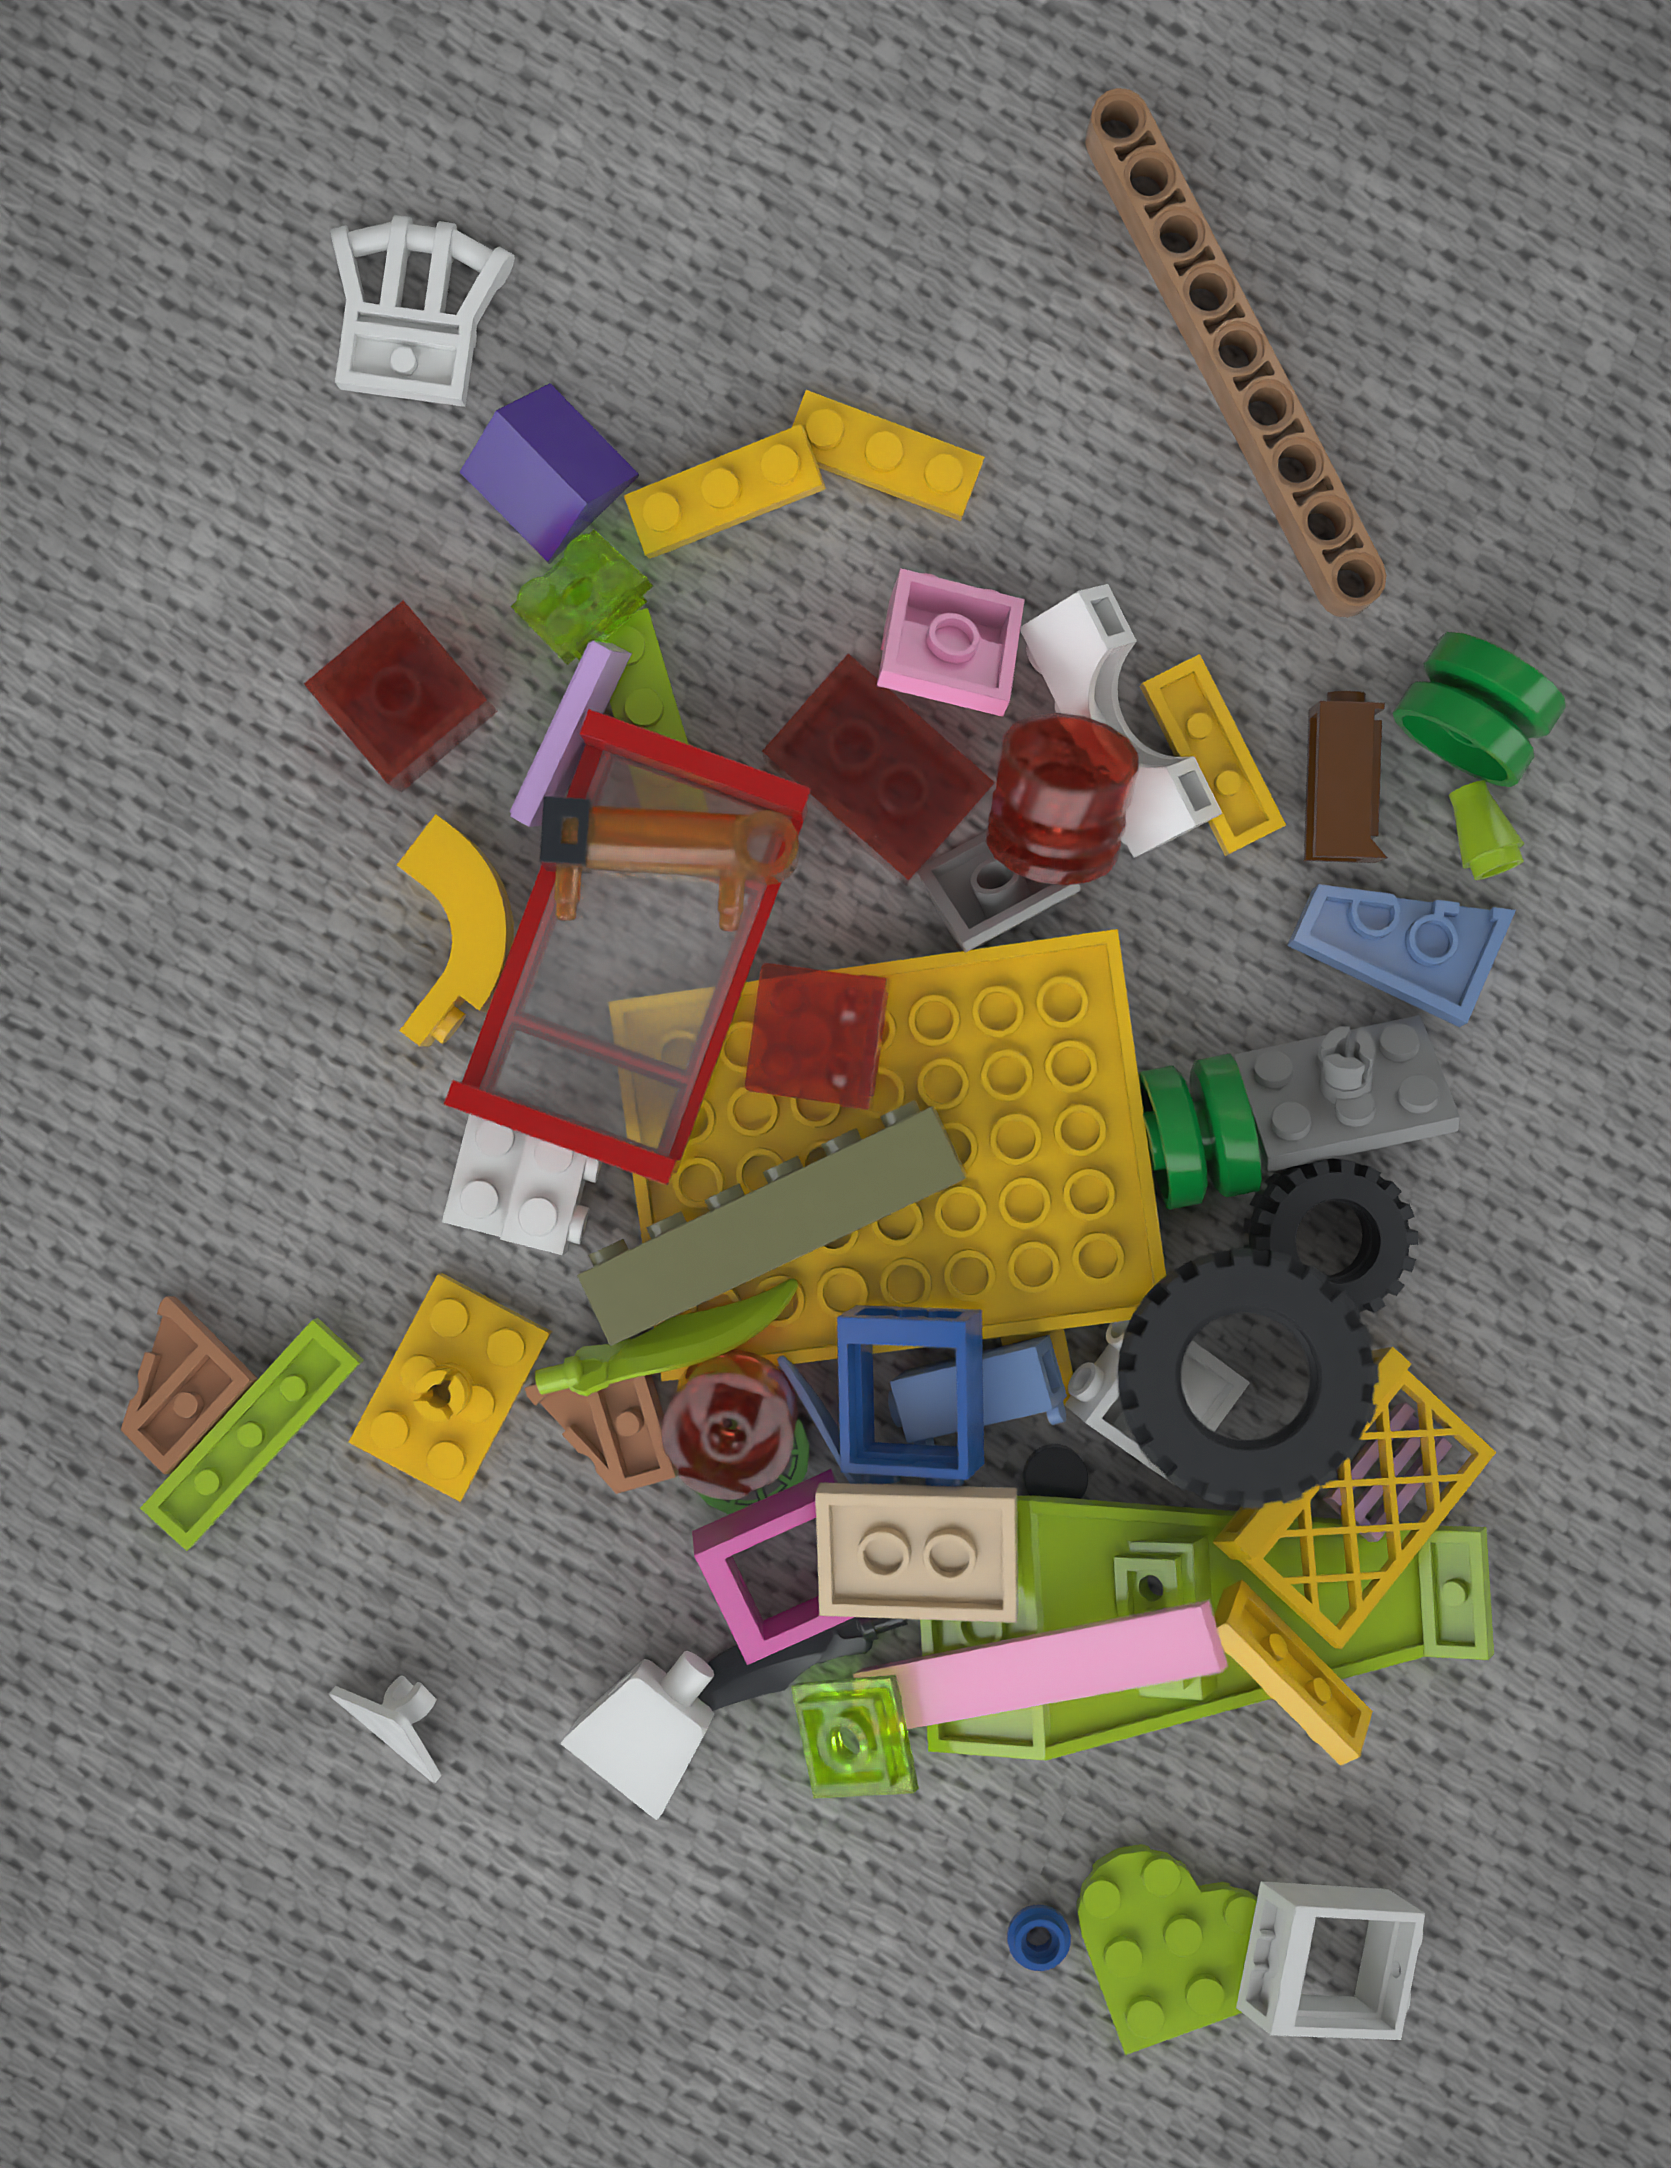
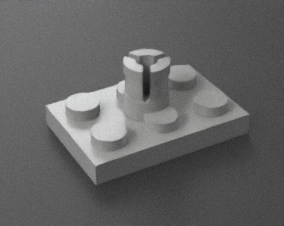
(1347, 1093)

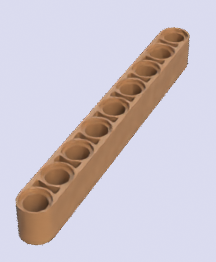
(1233, 324)

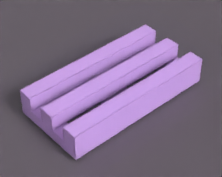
(1400, 1417)

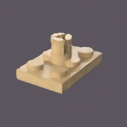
(917, 1552)

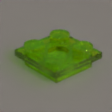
(582, 596)
(876, 1716)

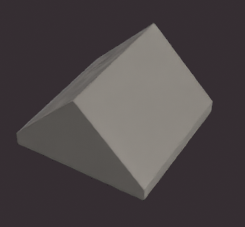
(982, 896)

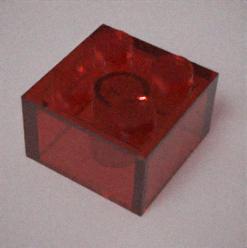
(400, 697)

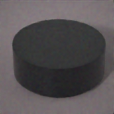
(1055, 1472)

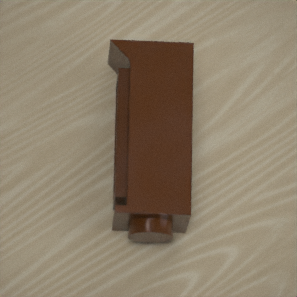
(1343, 779)

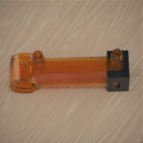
(660, 841)

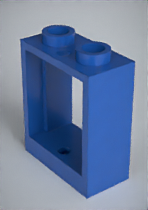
(909, 1326)

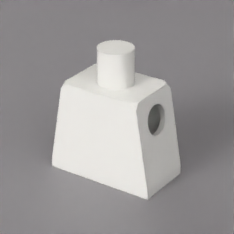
(646, 1730)

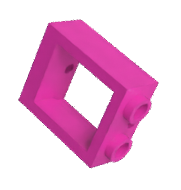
(741, 1530)

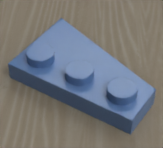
(1409, 948)

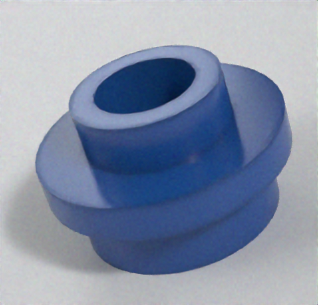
(1038, 1956)

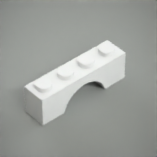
(1080, 655)

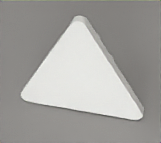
(393, 1720)

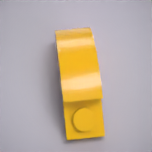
(479, 924)

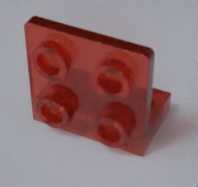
(817, 1035)

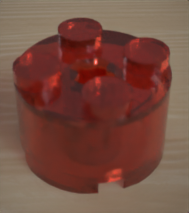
(726, 1460)

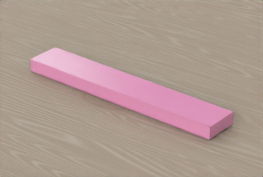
(1057, 1665)

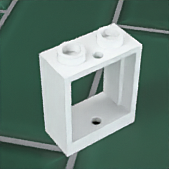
(1280, 1954)

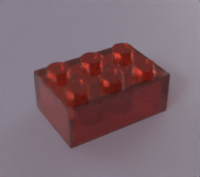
(877, 769)

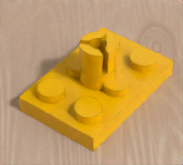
(450, 1386)

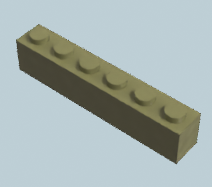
(771, 1225)

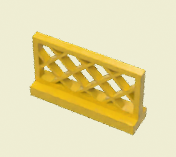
(1256, 1530)

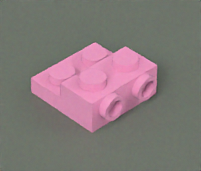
(950, 642)

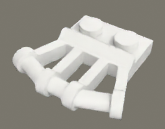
(406, 349)

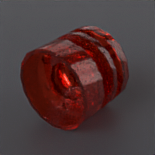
(1061, 798)

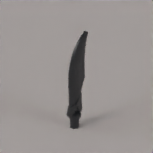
(738, 1682)

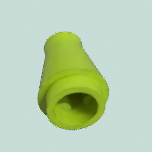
(1484, 833)

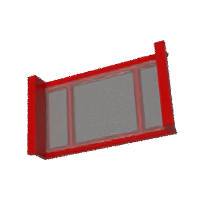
(623, 1013)

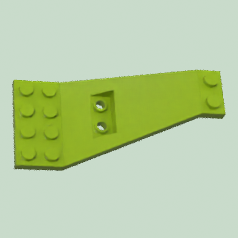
(1094, 1563)

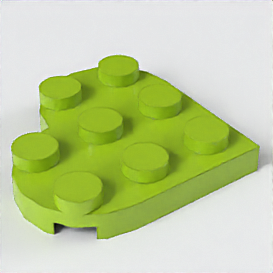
(1163, 1944)

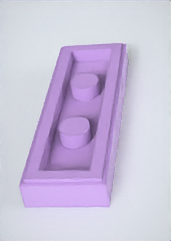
(563, 745)

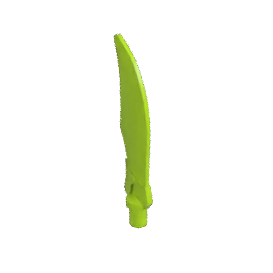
(669, 1346)

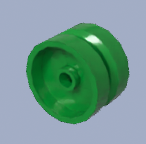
(1479, 708)
(1200, 1131)

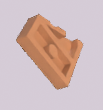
(182, 1388)
(615, 1429)

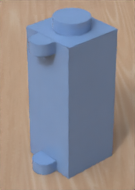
(1016, 1383)

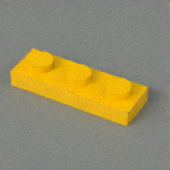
(889, 456)
(725, 491)
(1202, 727)
(1292, 1673)

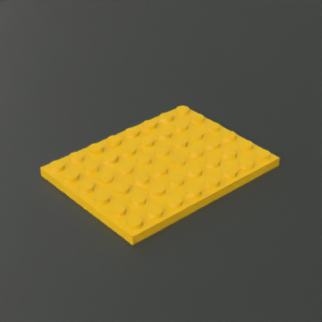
(1044, 1108)

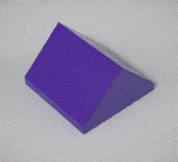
(546, 470)

